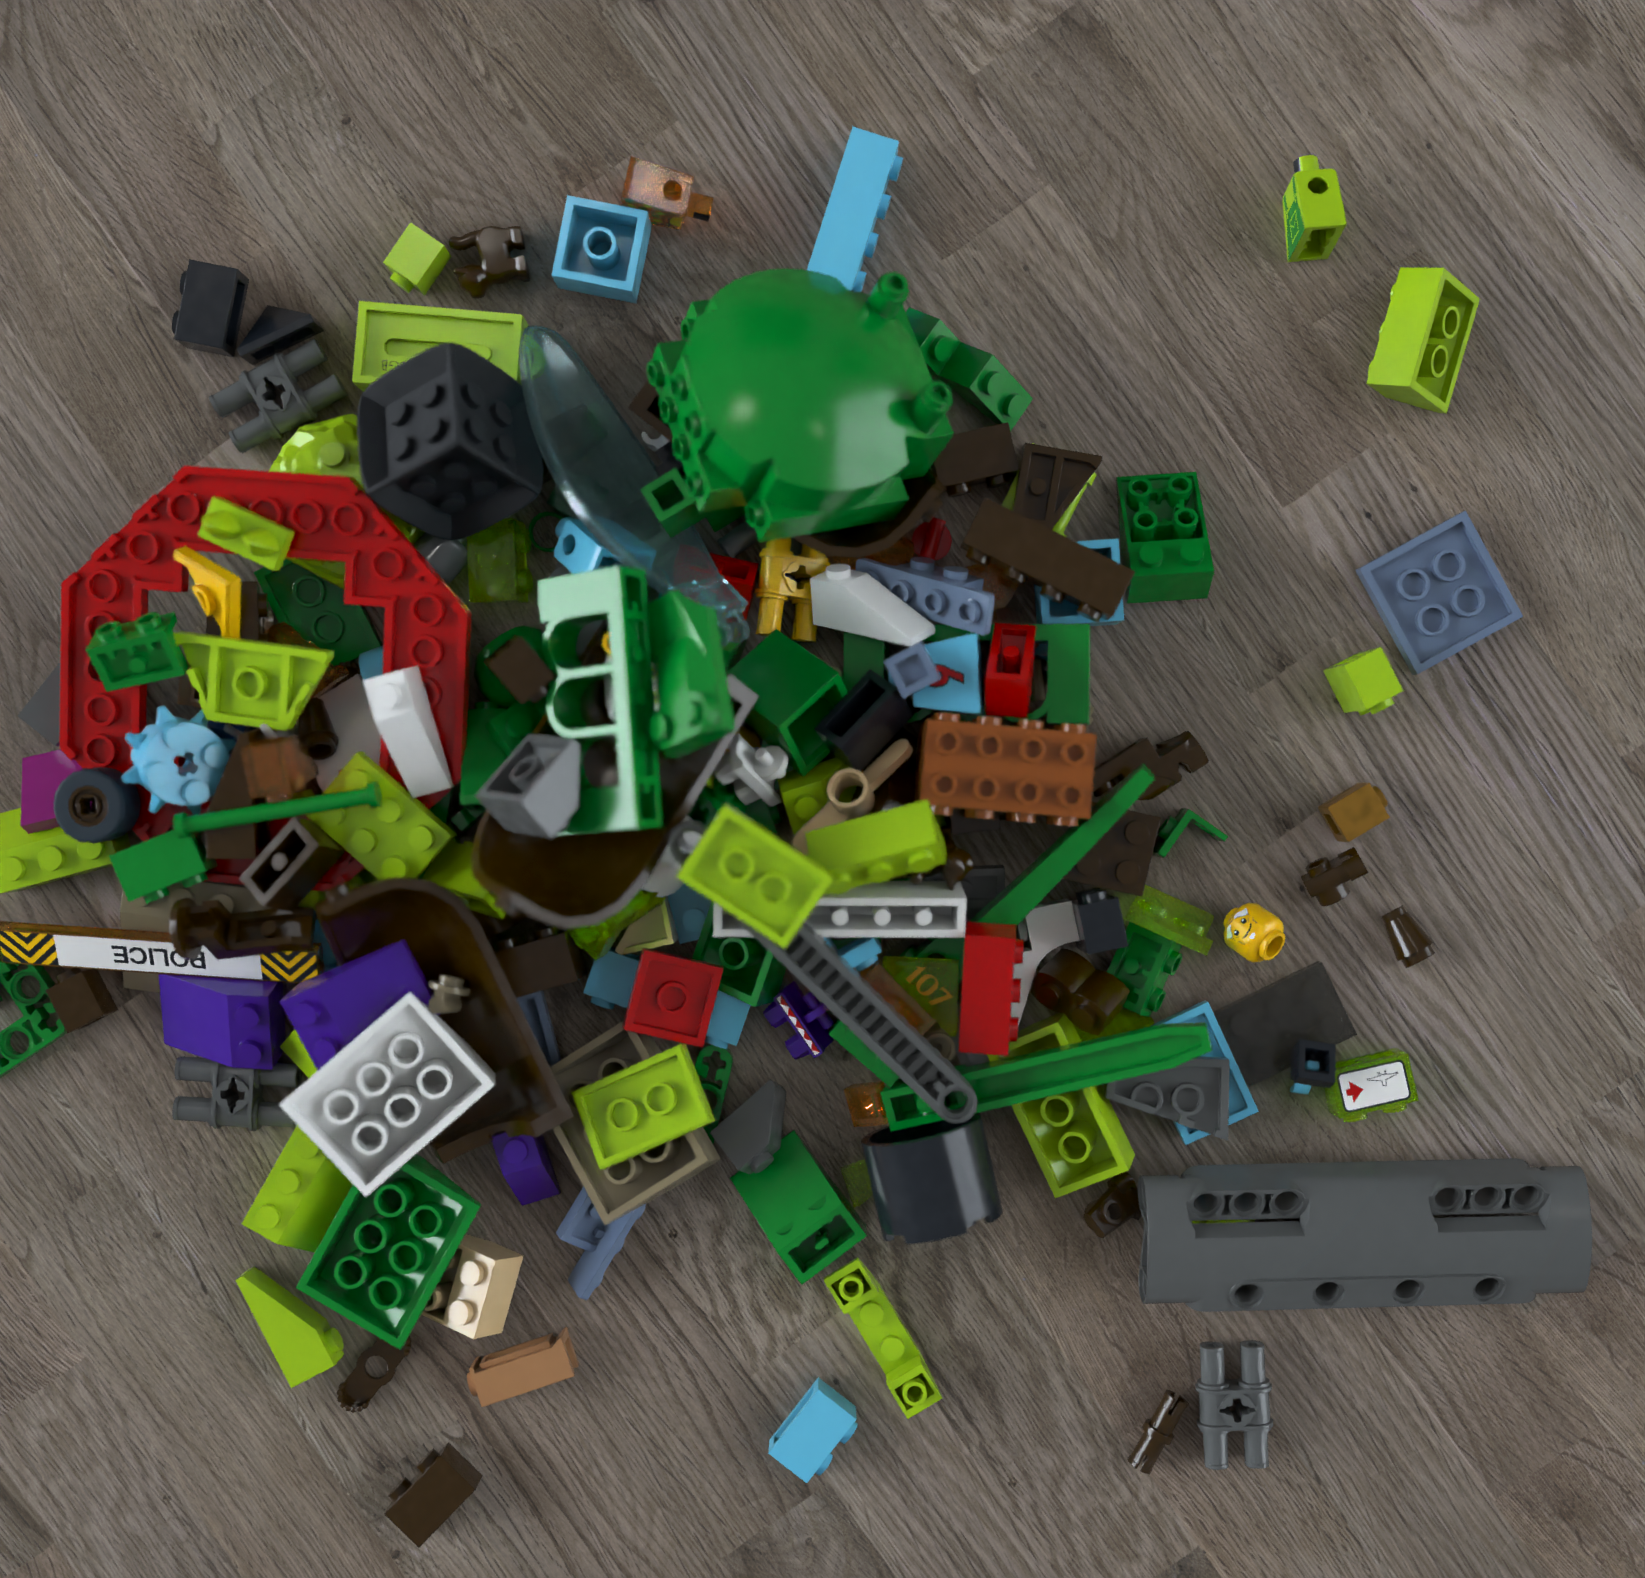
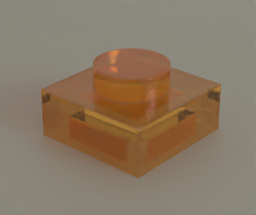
(866, 1104)

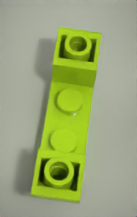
(886, 1336)

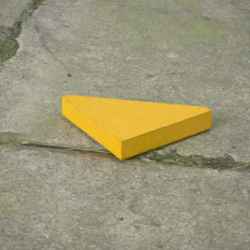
(215, 589)

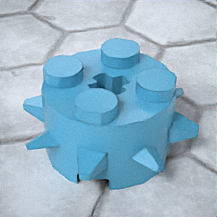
(154, 757)

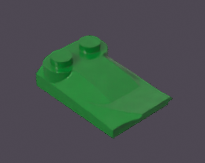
(687, 676)

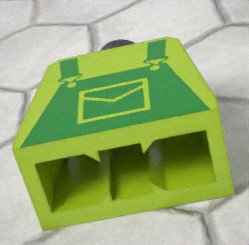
(1312, 211)

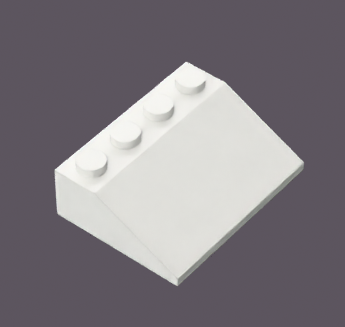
(389, 1092)

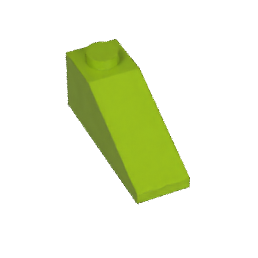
(294, 1331)

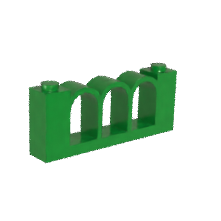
(567, 607)
(1067, 669)

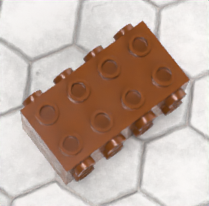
(1005, 769)

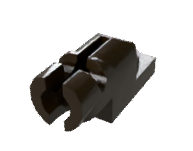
(1161, 762)

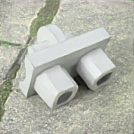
(752, 770)

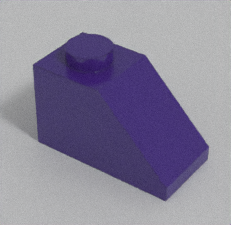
(526, 1166)

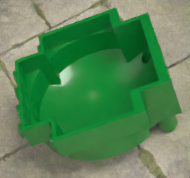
(801, 401)

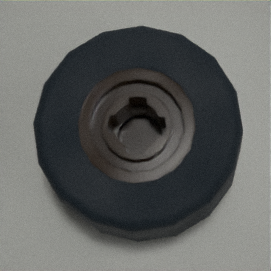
(113, 805)

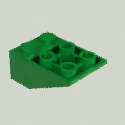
(1164, 537)
(800, 1209)

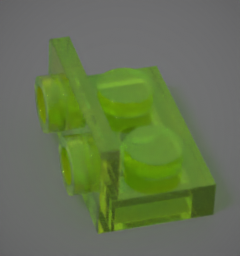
(499, 563)
(1172, 919)

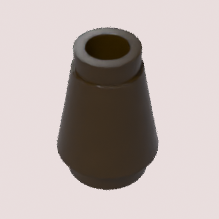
(317, 730)
(1407, 937)

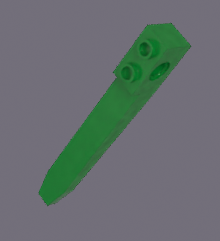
(1047, 870)
(1056, 1071)

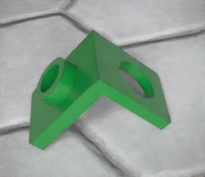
(1173, 827)

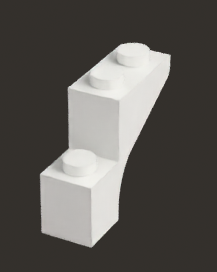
(1044, 930)

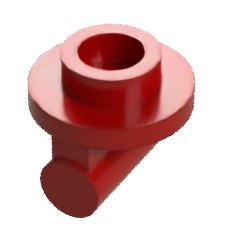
(932, 539)

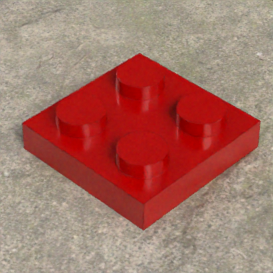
(672, 997)

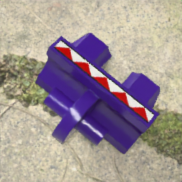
(806, 1017)

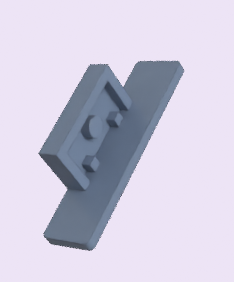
(937, 592)
(601, 1242)

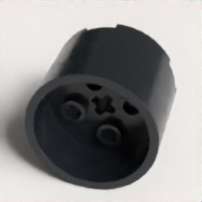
(931, 1179)

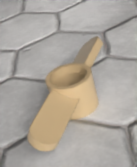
(837, 812)

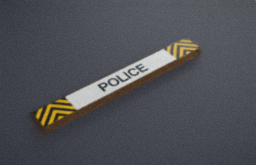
(144, 953)

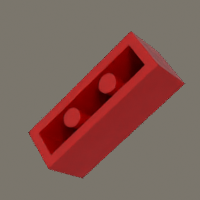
(989, 988)

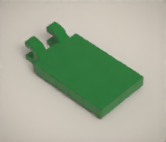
(318, 611)

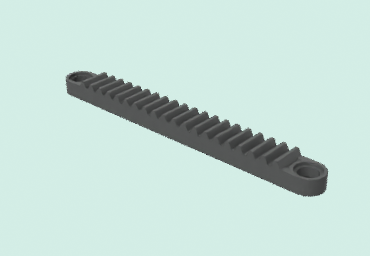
(861, 1009)

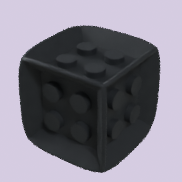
(448, 443)

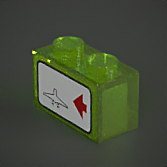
(1371, 1084)

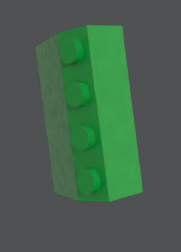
(390, 1249)

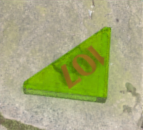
(932, 984)

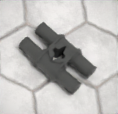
(259, 388)
(225, 1106)
(1249, 1416)

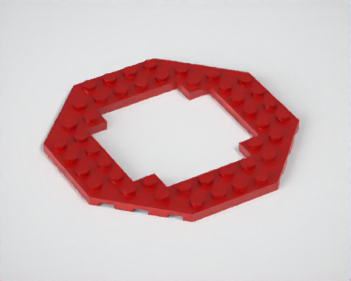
(331, 522)

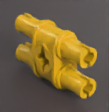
(776, 588)

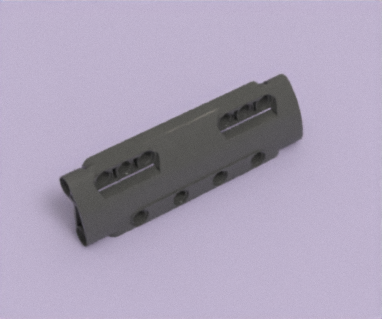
(1363, 1234)

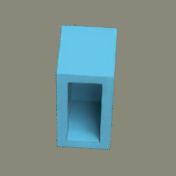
(813, 1431)

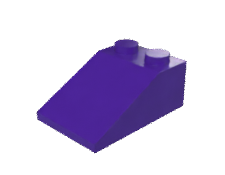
(351, 997)
(224, 1019)

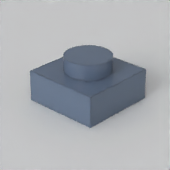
(912, 669)

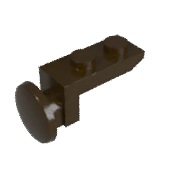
(238, 933)

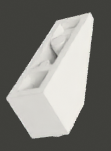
(863, 606)
(409, 730)

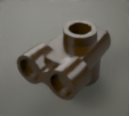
(1328, 878)
(1121, 1202)

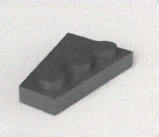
(1188, 1094)

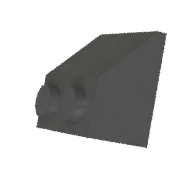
(535, 786)

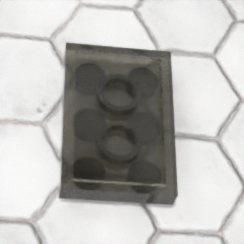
(1271, 1020)

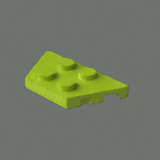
(252, 679)

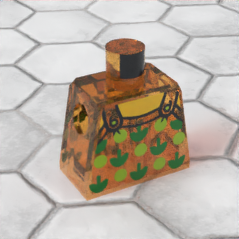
(650, 184)

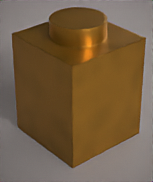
(1354, 811)

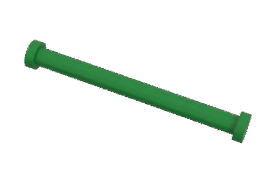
(185, 824)

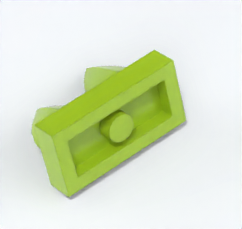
(246, 533)

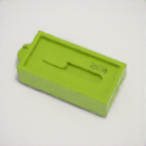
(396, 332)

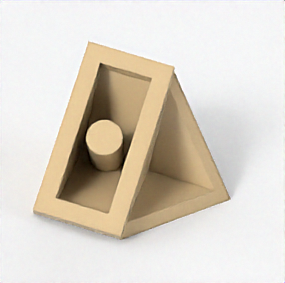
(650, 931)

